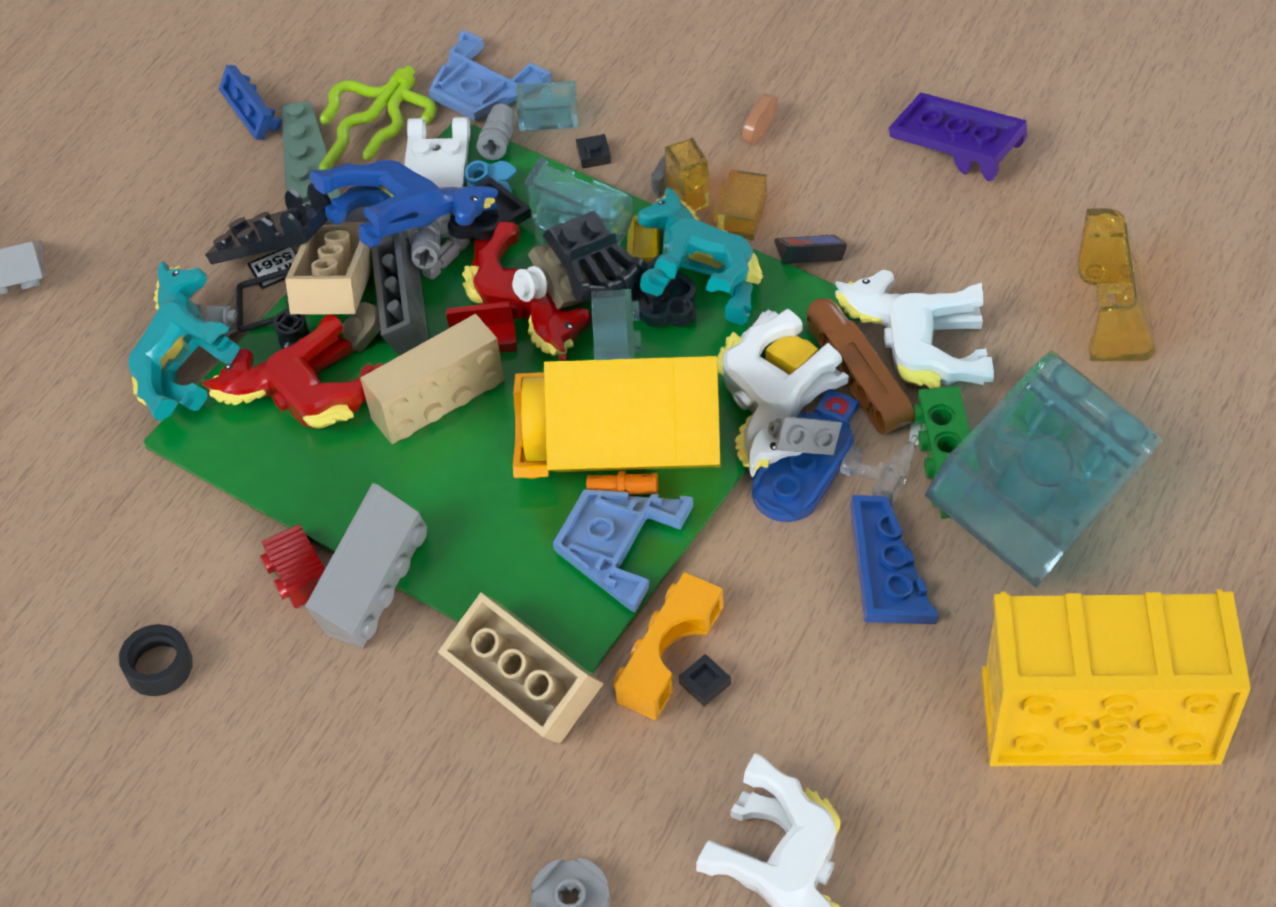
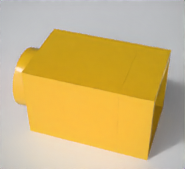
(623, 414)

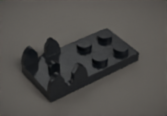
(272, 231)

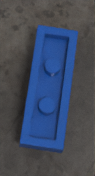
(248, 103)

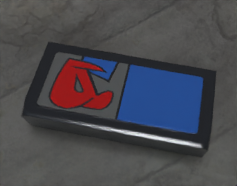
(810, 248)

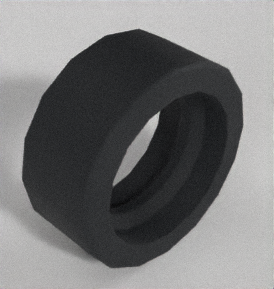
(146, 639)

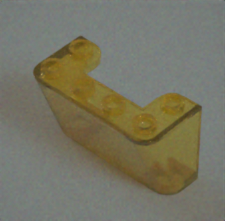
(1112, 264)

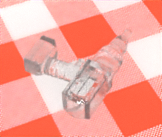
(889, 476)

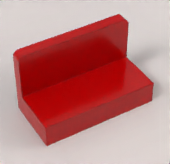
(495, 316)

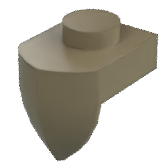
(362, 326)

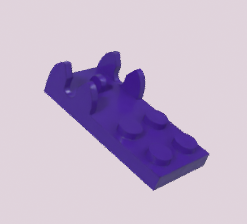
(961, 131)

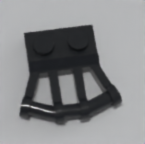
(588, 238)

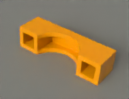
(688, 610)

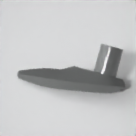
(658, 177)

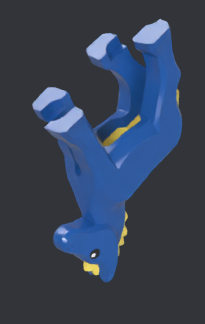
(397, 198)

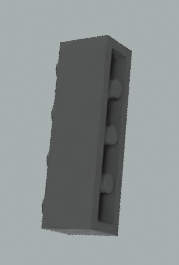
(399, 294)

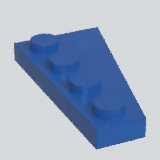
(885, 567)

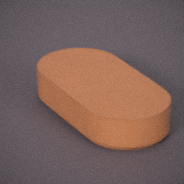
(759, 119)

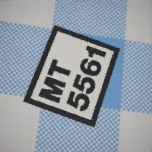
(271, 263)

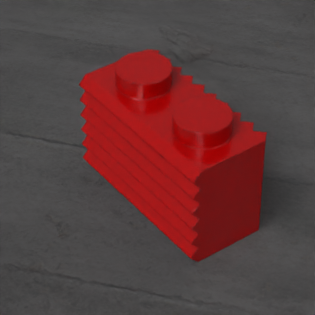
(294, 563)

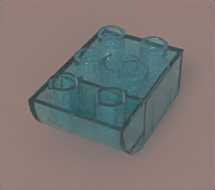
(1042, 467)

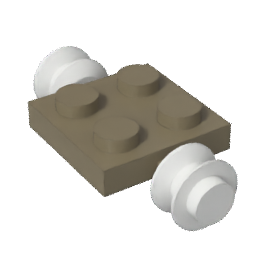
(547, 275)

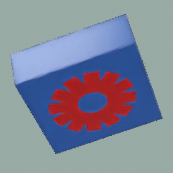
(839, 403)

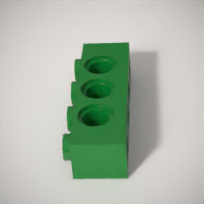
(942, 427)

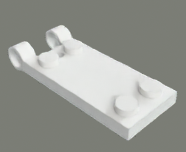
(438, 159)

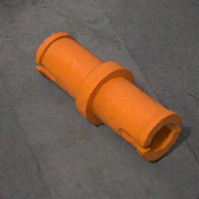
(622, 482)

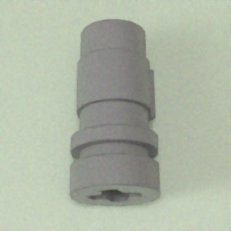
(496, 132)
(425, 245)

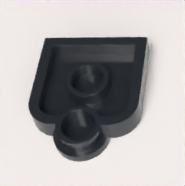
(508, 209)
(672, 307)

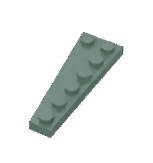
(302, 147)

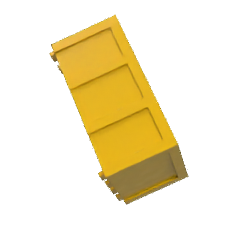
(1113, 679)

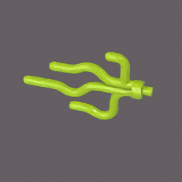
(392, 92)

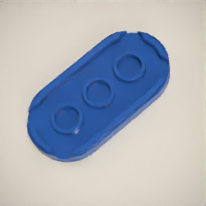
(797, 484)

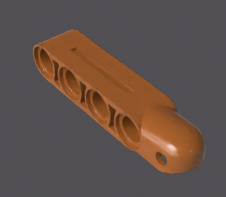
(868, 376)

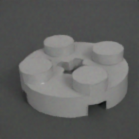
(570, 876)

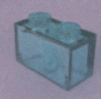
(547, 106)

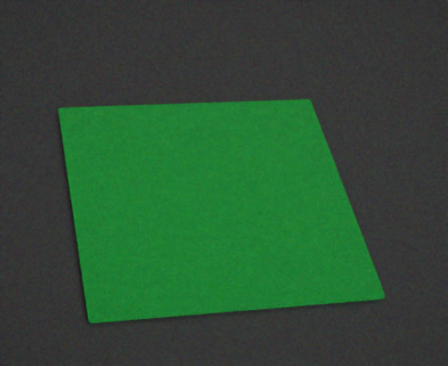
(457, 472)

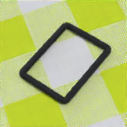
(239, 296)

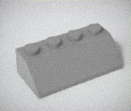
(366, 567)

